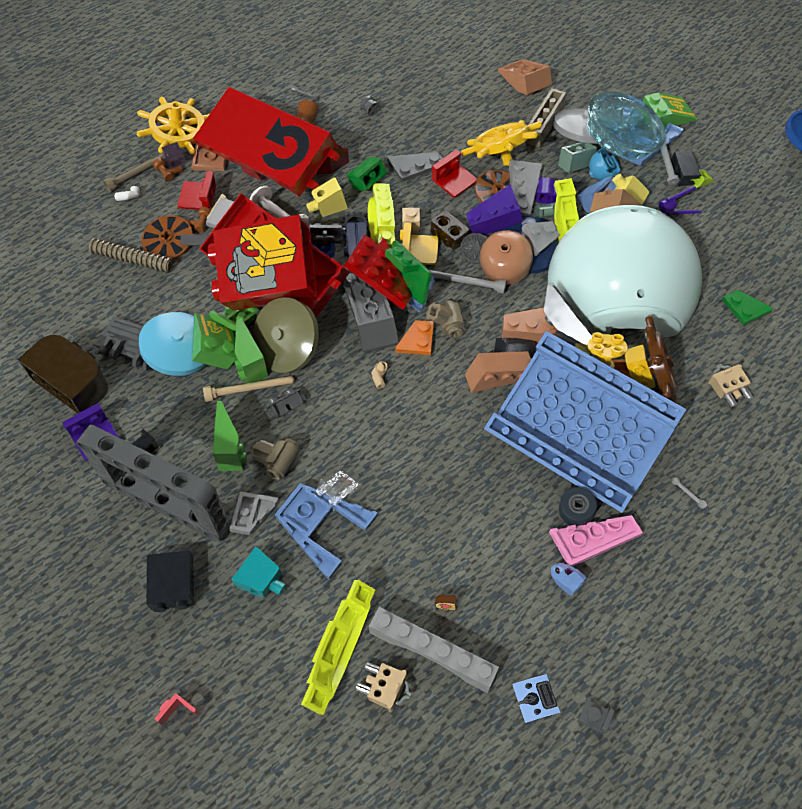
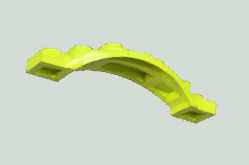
(565, 206)
(381, 214)
(337, 647)

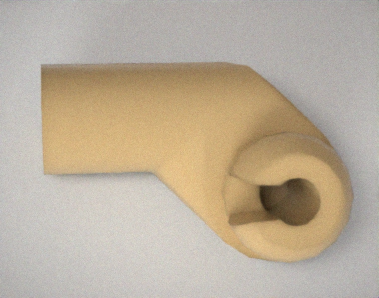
(377, 374)

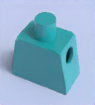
(259, 575)

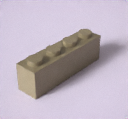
(545, 114)

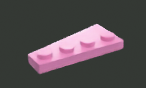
(594, 538)

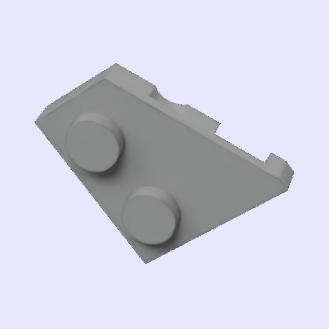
(540, 235)
(251, 512)

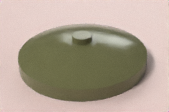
(286, 334)

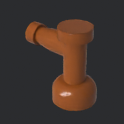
(160, 165)
(199, 225)

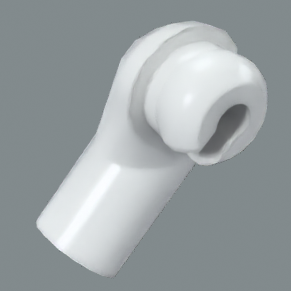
(127, 195)

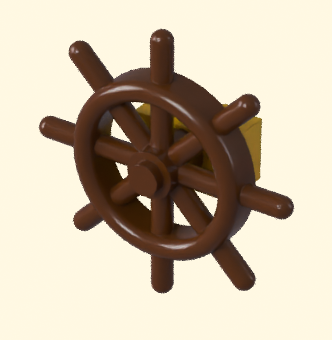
(660, 364)

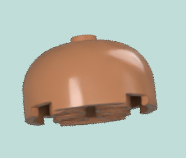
(507, 264)

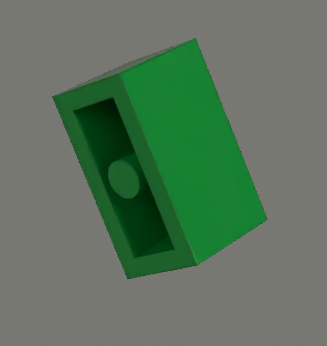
(367, 173)

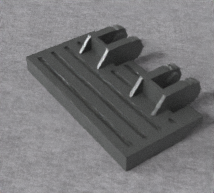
(125, 336)

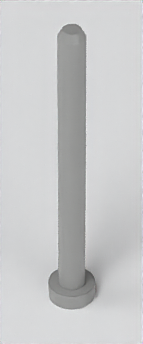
(672, 178)

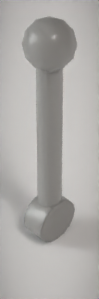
(701, 503)

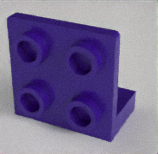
(92, 416)

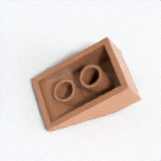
(527, 76)

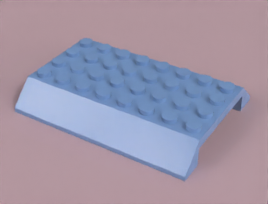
(586, 421)

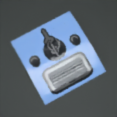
(535, 698)

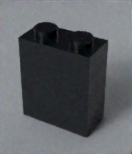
(170, 581)

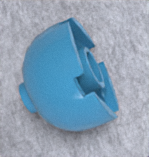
(603, 165)

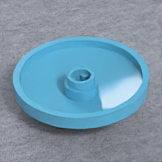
(168, 344)

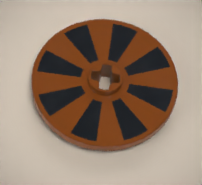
(490, 183)
(157, 231)

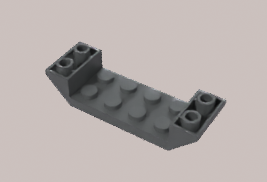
(371, 314)

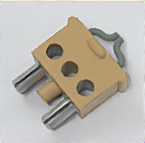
(730, 382)
(391, 691)

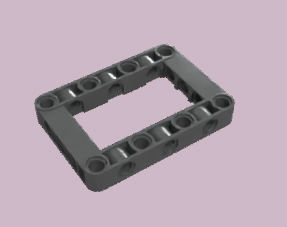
(156, 483)

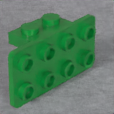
(413, 271)

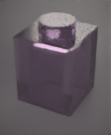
(173, 155)

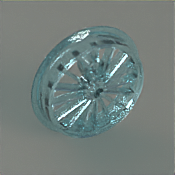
(606, 123)

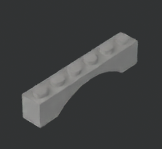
(455, 659)

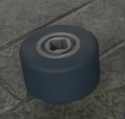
(573, 513)

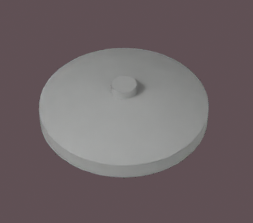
(573, 124)

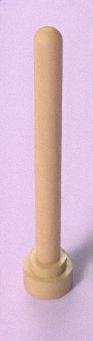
(212, 393)

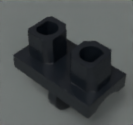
(326, 233)

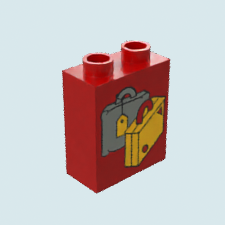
(263, 263)

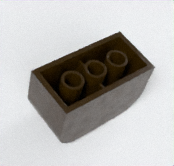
(65, 372)

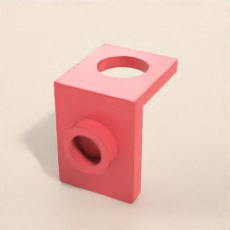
(170, 706)

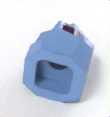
(567, 577)

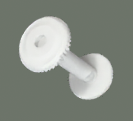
(262, 197)

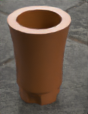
(307, 111)

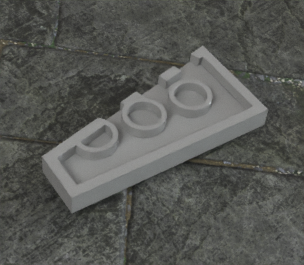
(524, 182)

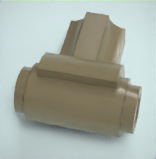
(448, 316)
(275, 457)

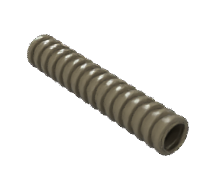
(130, 255)

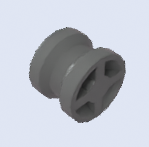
(370, 105)

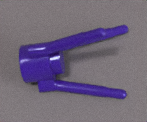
(668, 205)

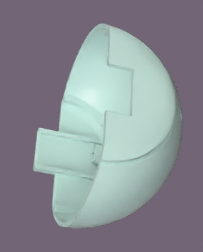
(628, 267)

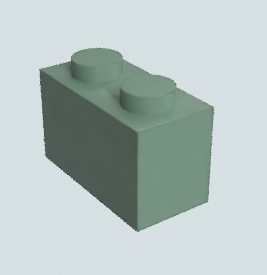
(576, 156)

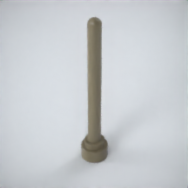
(112, 183)

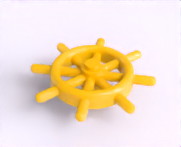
(176, 124)
(502, 140)

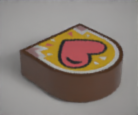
(446, 602)

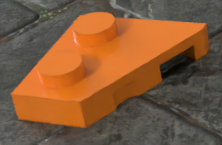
(417, 339)

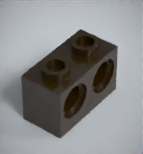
(449, 230)

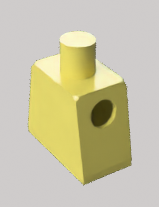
(632, 186)
(327, 199)

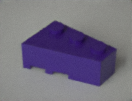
(495, 213)

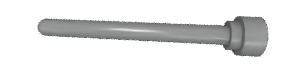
(498, 285)

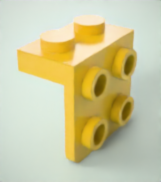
(420, 246)

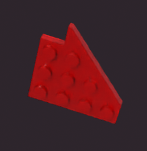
(375, 269)

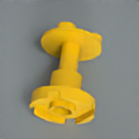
(607, 347)

